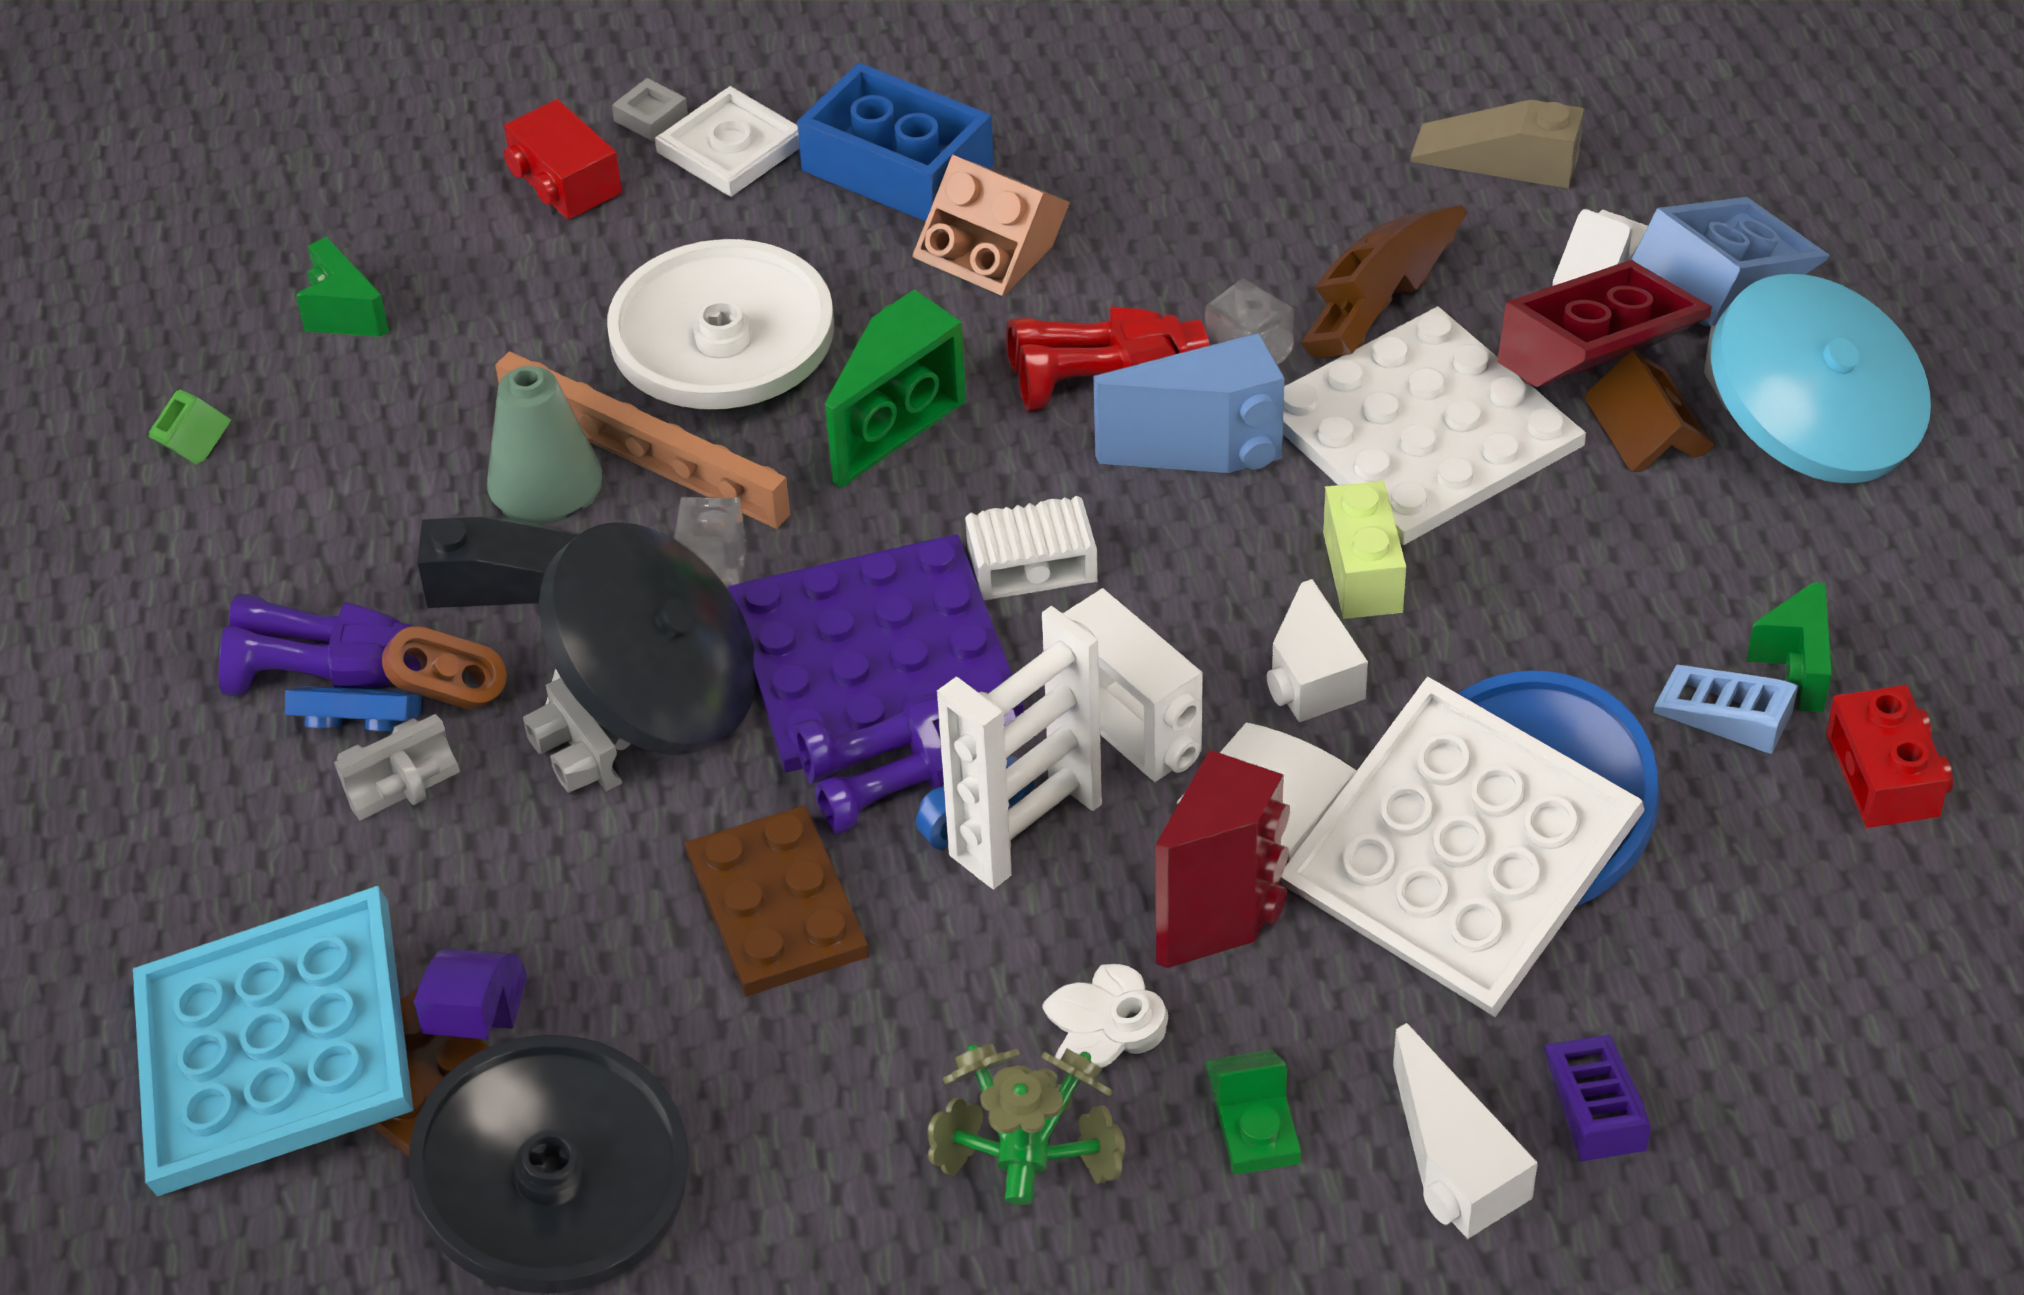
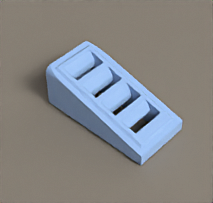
(1741, 724)

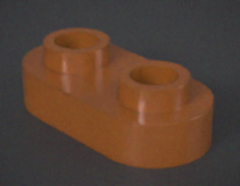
(441, 667)

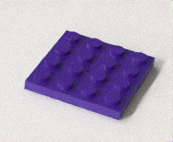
(866, 635)

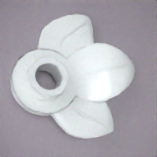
(1108, 1015)

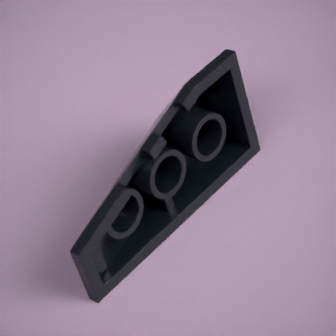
(485, 560)

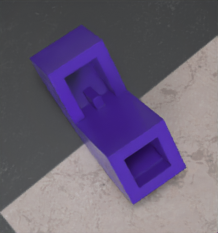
(470, 993)

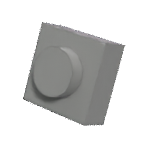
(649, 109)

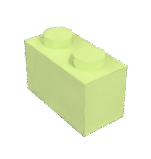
(1364, 549)

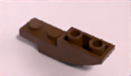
(1366, 275)

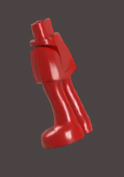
(1060, 350)

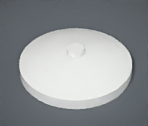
(720, 324)

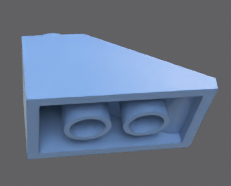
(1722, 249)
(1193, 410)

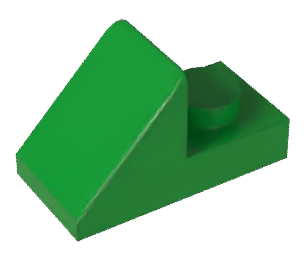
(339, 296)
(1798, 637)
(1254, 1111)

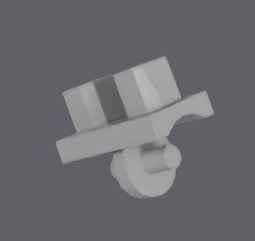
(591, 743)
(396, 766)

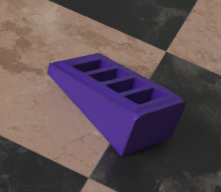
(1602, 1136)

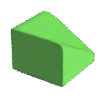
(189, 426)

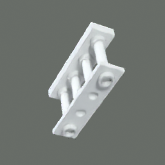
(978, 744)

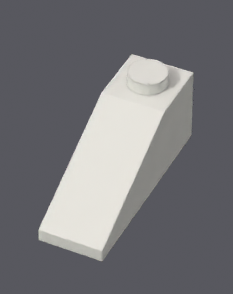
(1463, 1153)

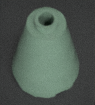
(539, 451)

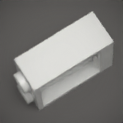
(1145, 689)

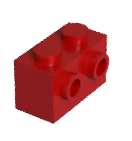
(562, 159)
(1888, 756)

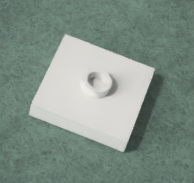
(729, 141)

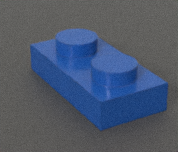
(328, 705)

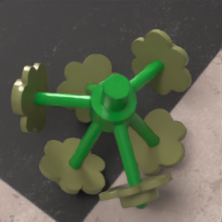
(1024, 1112)

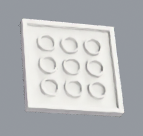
(1428, 419)
(1462, 845)

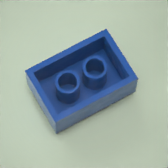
(890, 139)

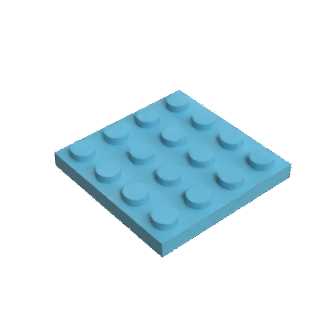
(269, 1041)

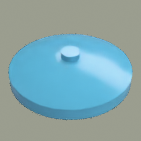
(1820, 378)

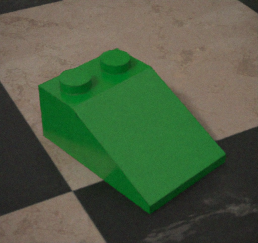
(894, 384)

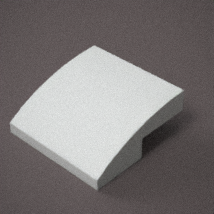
(1310, 776)

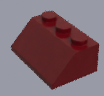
(1593, 321)
(1220, 861)

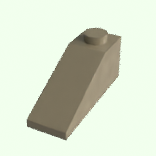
(1511, 141)

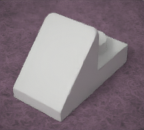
(1598, 244)

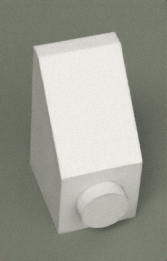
(1315, 659)

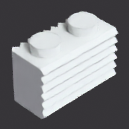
(1031, 548)

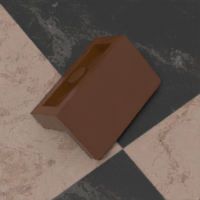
(1645, 413)

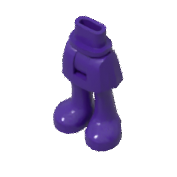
(350, 658)
(828, 754)

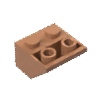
(988, 226)

